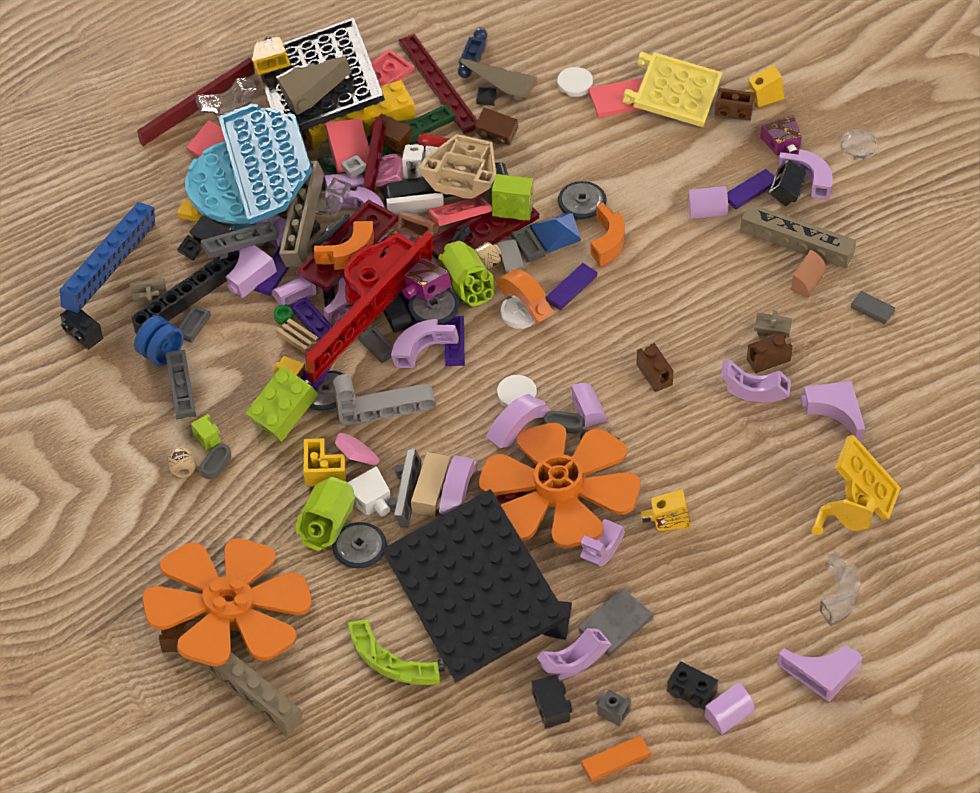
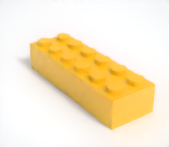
(396, 105)

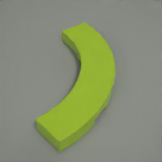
(387, 663)

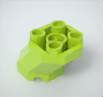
(467, 274)
(325, 513)

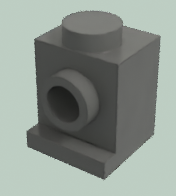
(613, 707)

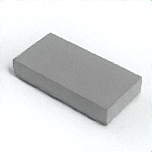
(510, 255)

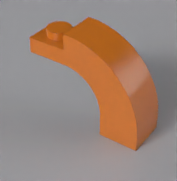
(611, 244)
(339, 254)
(528, 291)

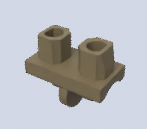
(148, 290)
(772, 324)

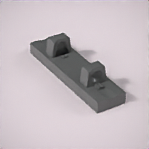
(239, 239)
(180, 384)
(409, 476)

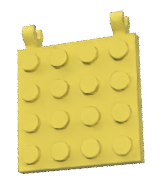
(675, 89)

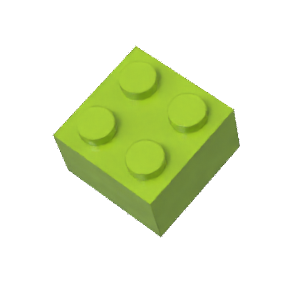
(512, 197)

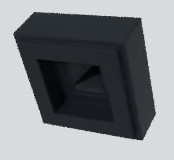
(486, 96)
(190, 247)

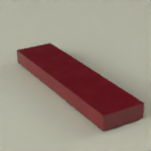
(374, 154)

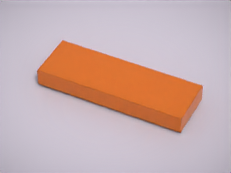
(615, 758)

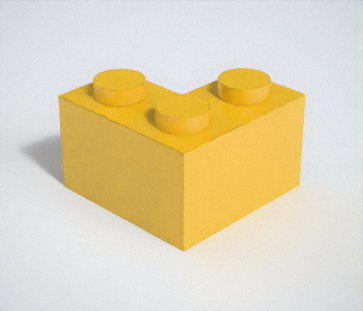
(319, 465)

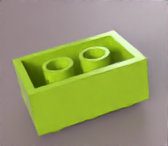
(281, 403)

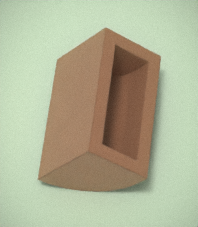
(415, 225)
(808, 274)

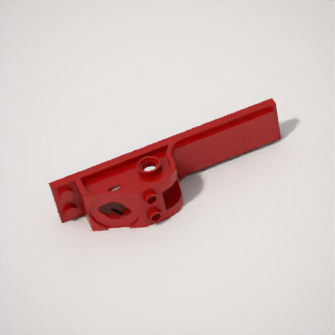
(369, 289)

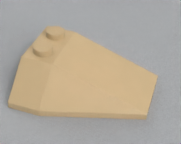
(461, 167)

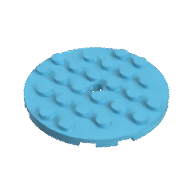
(214, 188)

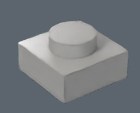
(353, 166)

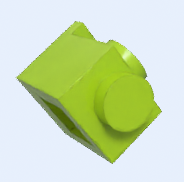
(206, 432)

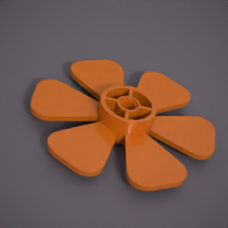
(561, 483)
(227, 602)

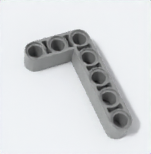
(379, 405)

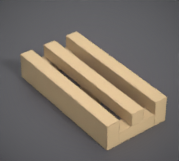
(300, 333)

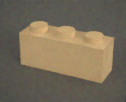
(430, 484)

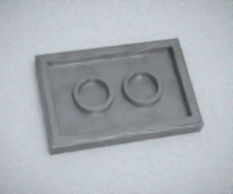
(618, 619)

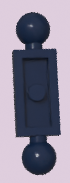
(473, 51)

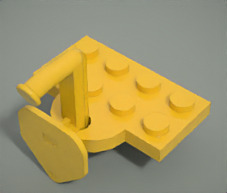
(866, 489)

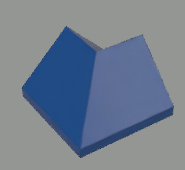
(556, 232)

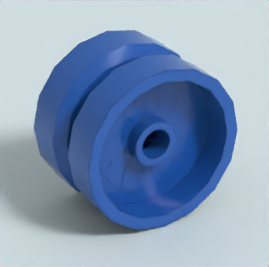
(157, 338)

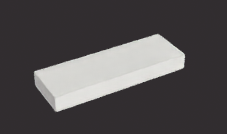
(415, 204)

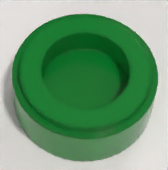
(282, 314)

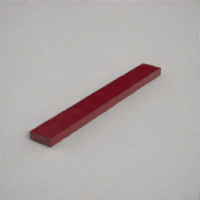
(438, 82)
(189, 106)

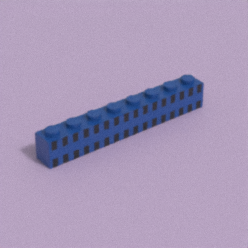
(107, 257)

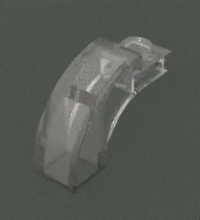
(236, 97)

